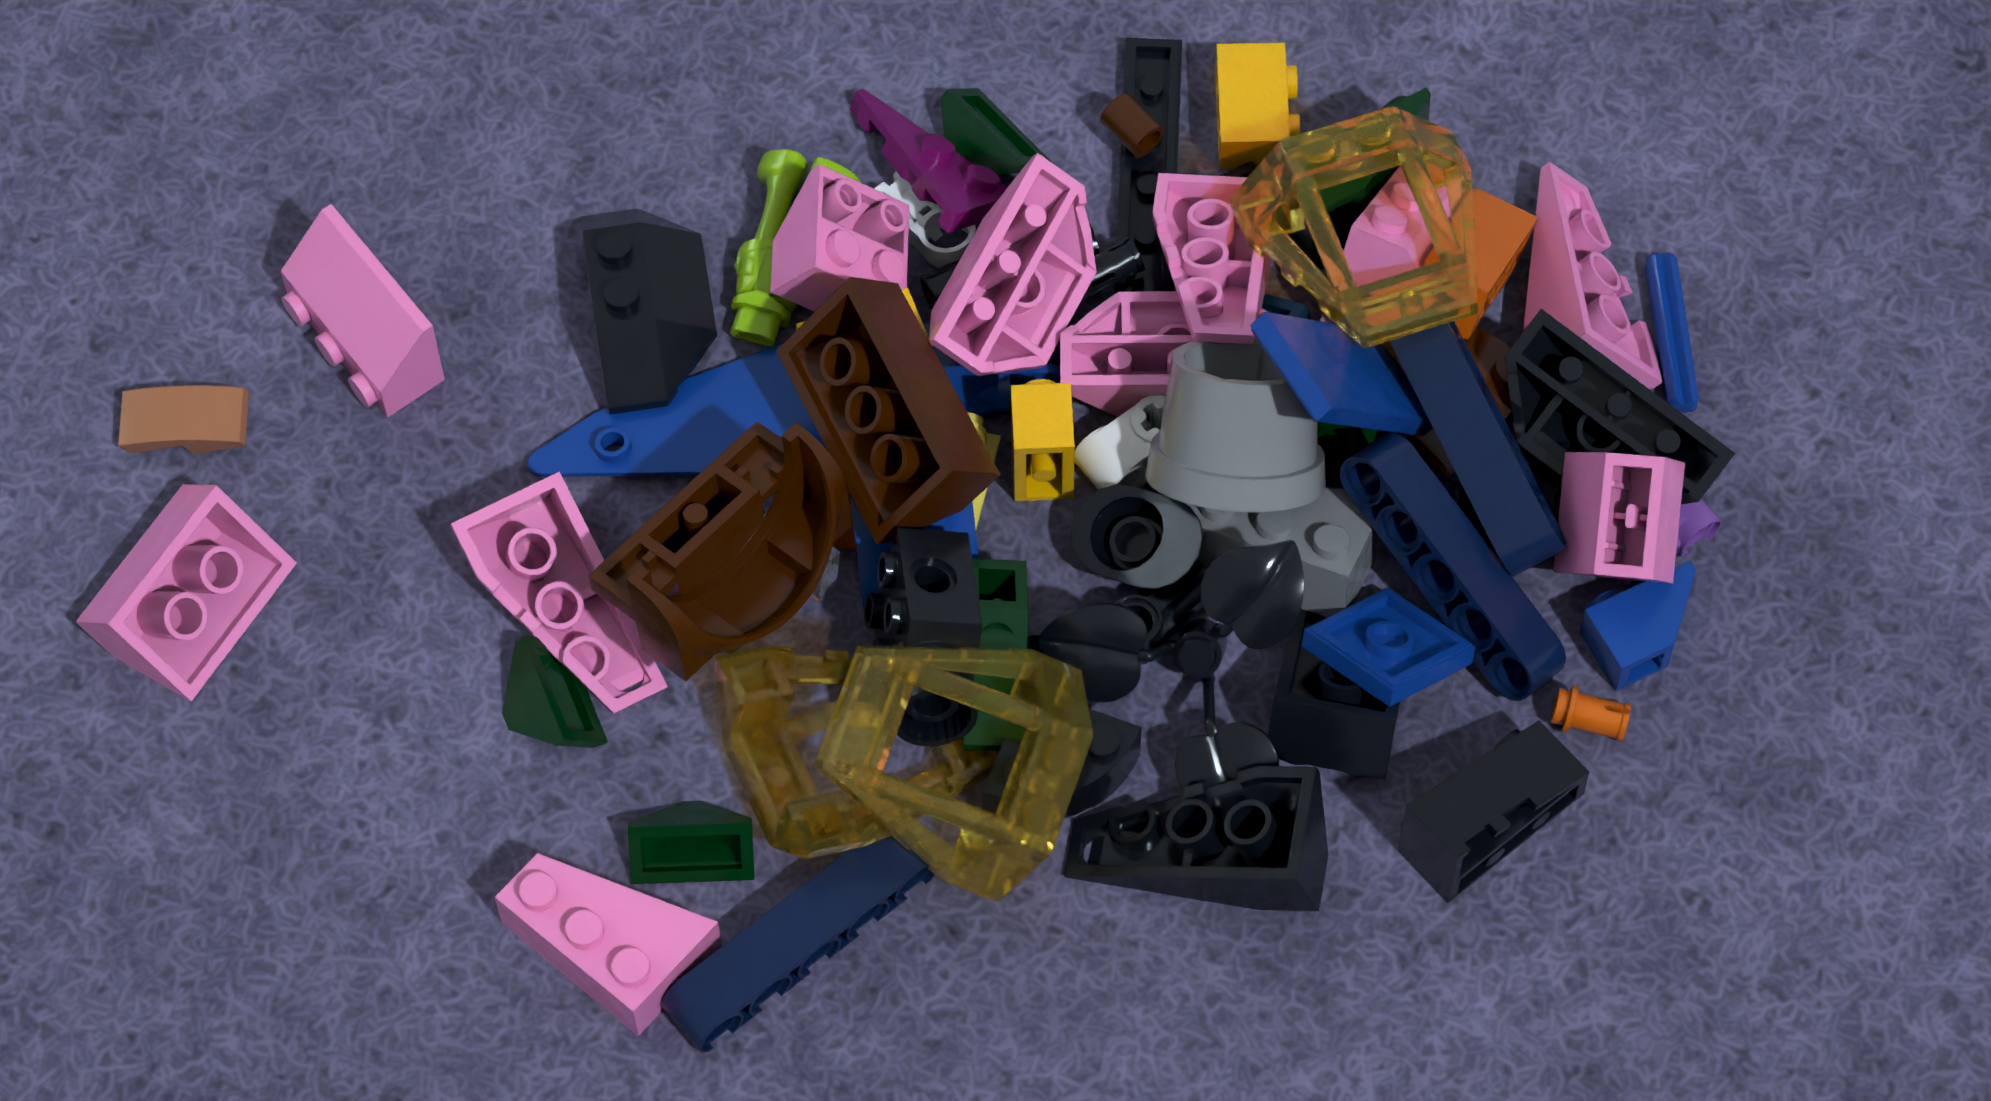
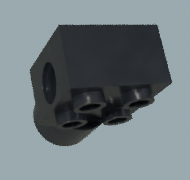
(930, 602)

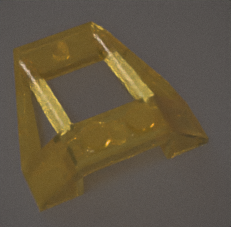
(1287, 191)
(760, 745)
(992, 848)

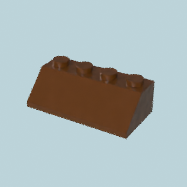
(886, 409)

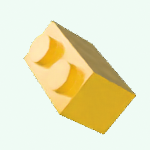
(1253, 101)
(1042, 440)

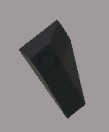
(1230, 843)

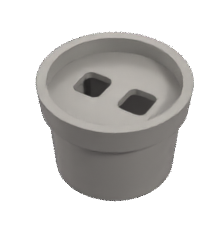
(1234, 433)

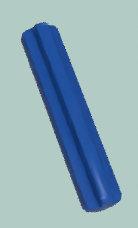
(1671, 331)

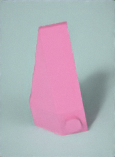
(1208, 256)
(1578, 282)
(537, 563)

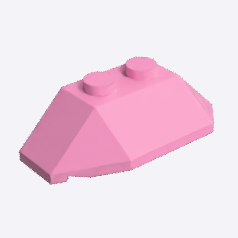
(1018, 275)
(1123, 349)

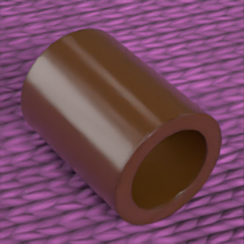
(1132, 125)

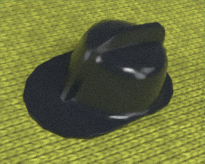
(1136, 536)

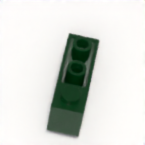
(1004, 625)

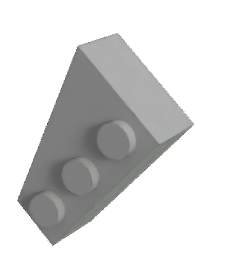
(1331, 538)

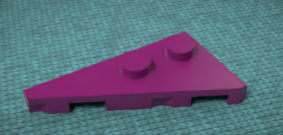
(930, 165)

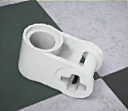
(1122, 448)

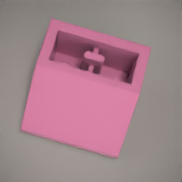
(836, 234)
(1620, 516)

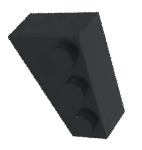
(1489, 809)

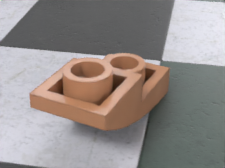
(186, 416)

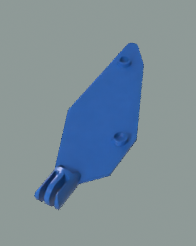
(719, 408)

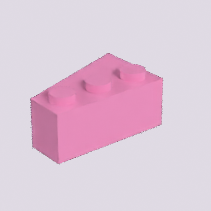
(606, 936)

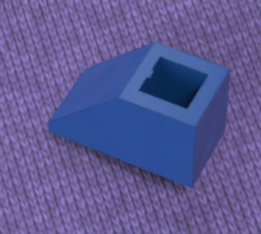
(1637, 628)

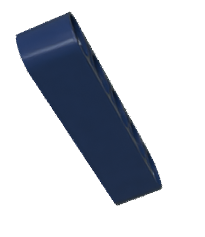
(1480, 446)
(1452, 565)
(791, 937)

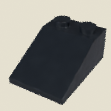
(1326, 717)

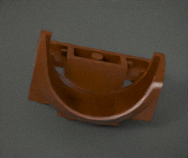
(711, 564)

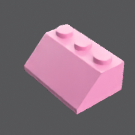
(1390, 233)
(360, 315)
(187, 590)

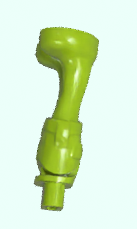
(756, 308)

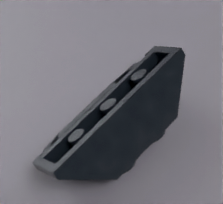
(647, 305)
(1581, 401)

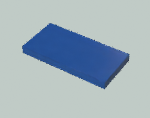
(1339, 377)

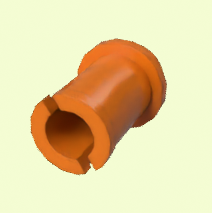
(1590, 713)

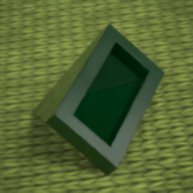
(984, 132)
(548, 700)
(691, 845)

